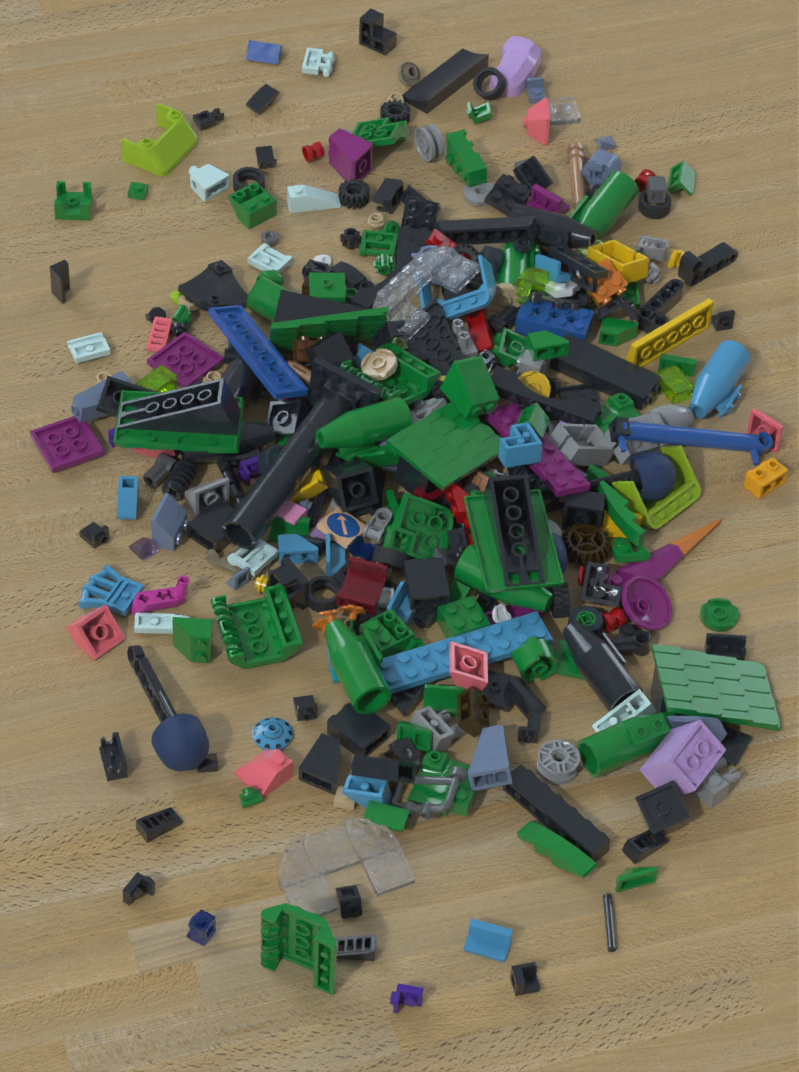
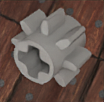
(653, 273)

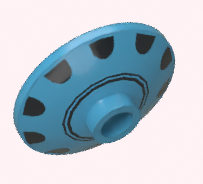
(272, 740)

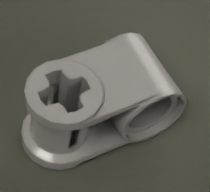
(653, 248)
(376, 527)

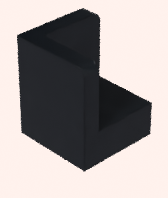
(524, 978)

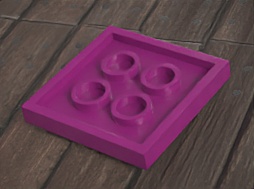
(186, 359)
(66, 443)

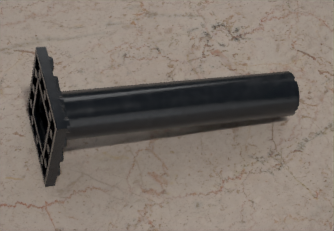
(329, 396)

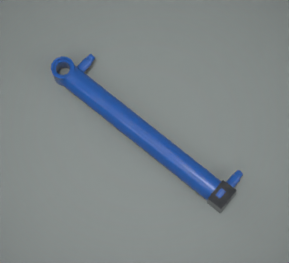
(623, 429)

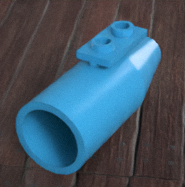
(718, 379)

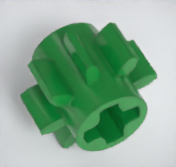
(384, 264)

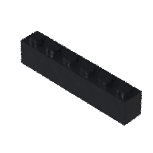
(489, 230)
(556, 813)

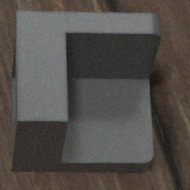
(656, 189)

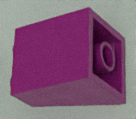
(350, 155)

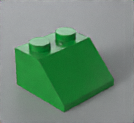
(193, 638)

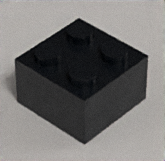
(583, 508)

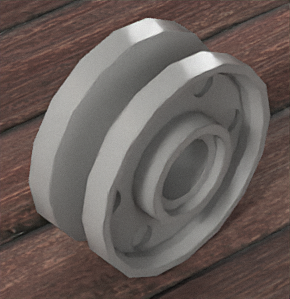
(429, 142)
(558, 761)

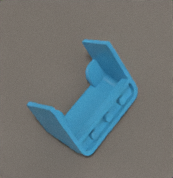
(468, 302)

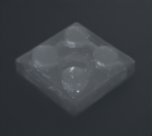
(563, 111)

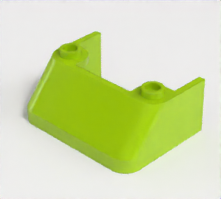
(168, 150)
(681, 496)

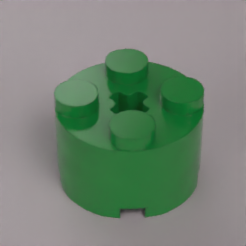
(535, 660)

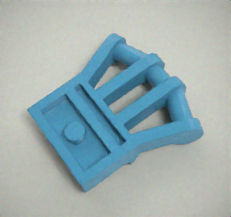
(118, 599)

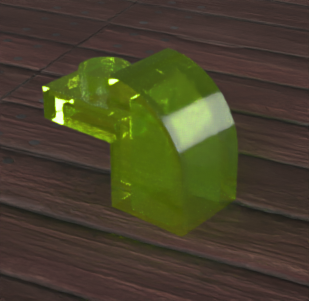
(530, 279)

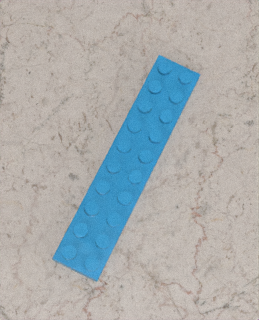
(433, 660)

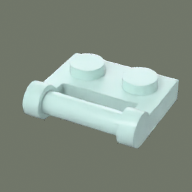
(267, 259)
(256, 559)

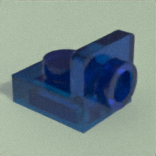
(362, 549)

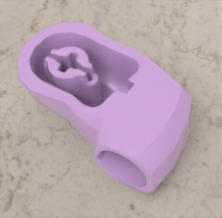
(518, 63)

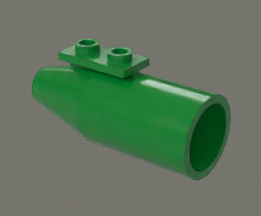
(607, 203)
(515, 263)
(264, 298)
(362, 427)
(468, 572)
(357, 667)
(623, 742)

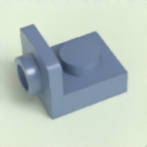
(535, 89)

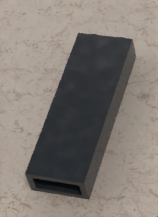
(607, 372)

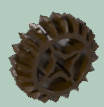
(590, 544)

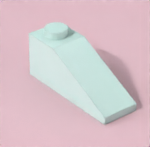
(307, 198)
(634, 705)

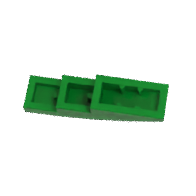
(623, 518)
(561, 852)

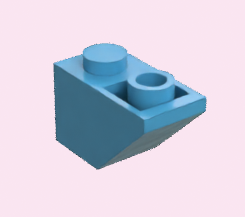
(128, 497)

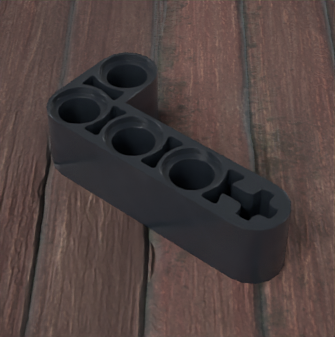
(696, 269)
(653, 312)

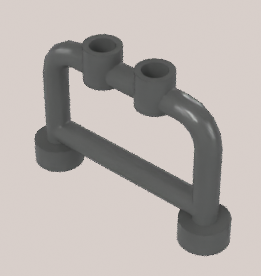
(426, 810)

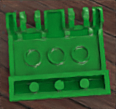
(410, 380)
(258, 629)
(300, 939)

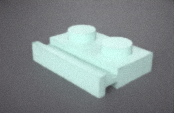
(88, 347)

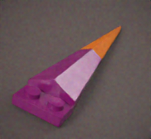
(662, 559)

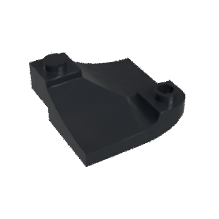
(214, 288)

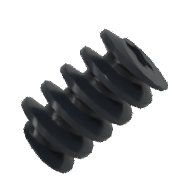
(180, 479)

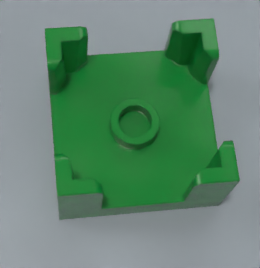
(73, 204)

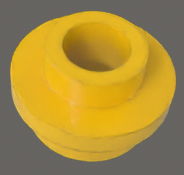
(260, 583)

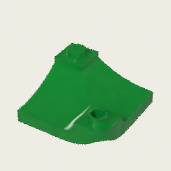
(382, 131)
(616, 405)
(419, 528)
(439, 765)

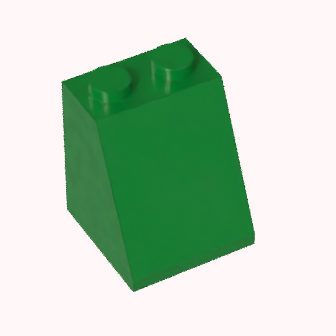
(470, 387)

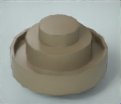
(408, 74)

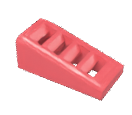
(163, 325)

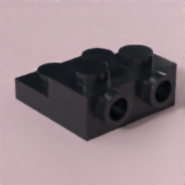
(507, 194)
(286, 415)

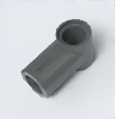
(162, 467)

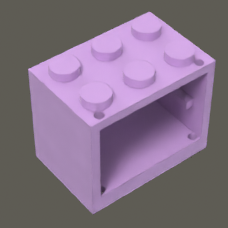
(684, 757)

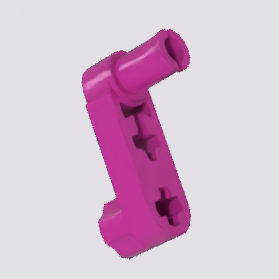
(161, 598)

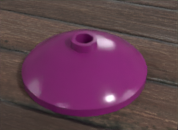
(646, 603)

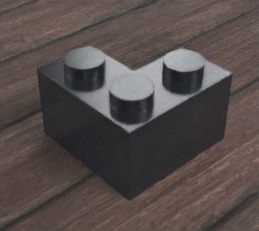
(374, 35)
(596, 589)

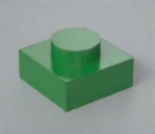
(137, 190)

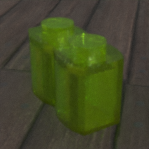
(675, 385)

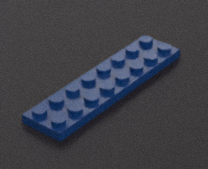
(258, 352)

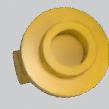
(675, 258)

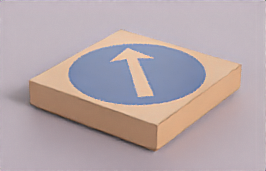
(341, 527)

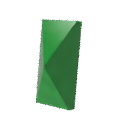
(635, 877)

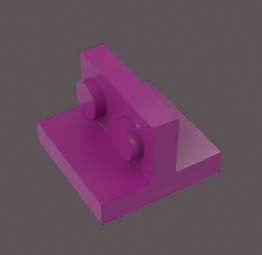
(547, 201)

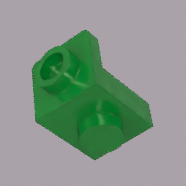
(479, 113)

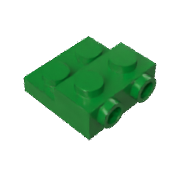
(508, 347)

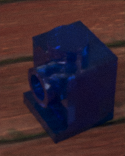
(202, 927)

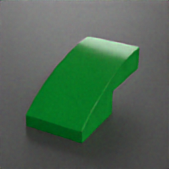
(418, 735)

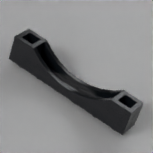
(367, 296)
(569, 411)

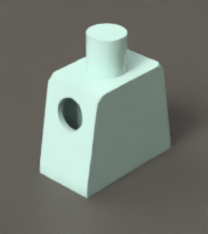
(208, 181)

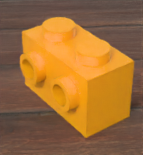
(765, 478)

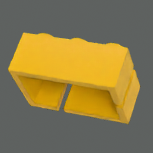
(630, 264)

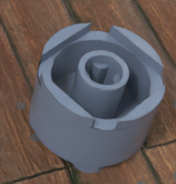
(600, 166)

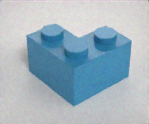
(521, 447)

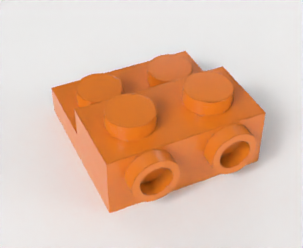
(608, 287)

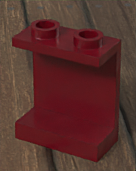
(363, 584)

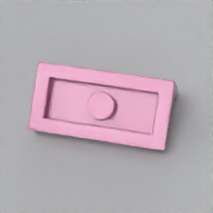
(292, 512)

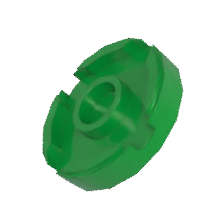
(719, 615)

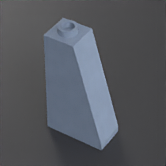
(86, 403)
(490, 761)

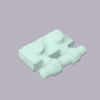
(313, 59)

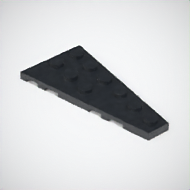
(436, 340)

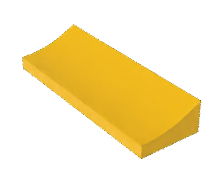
(671, 334)

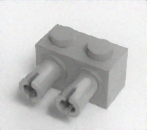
(463, 339)
(436, 722)
(715, 787)

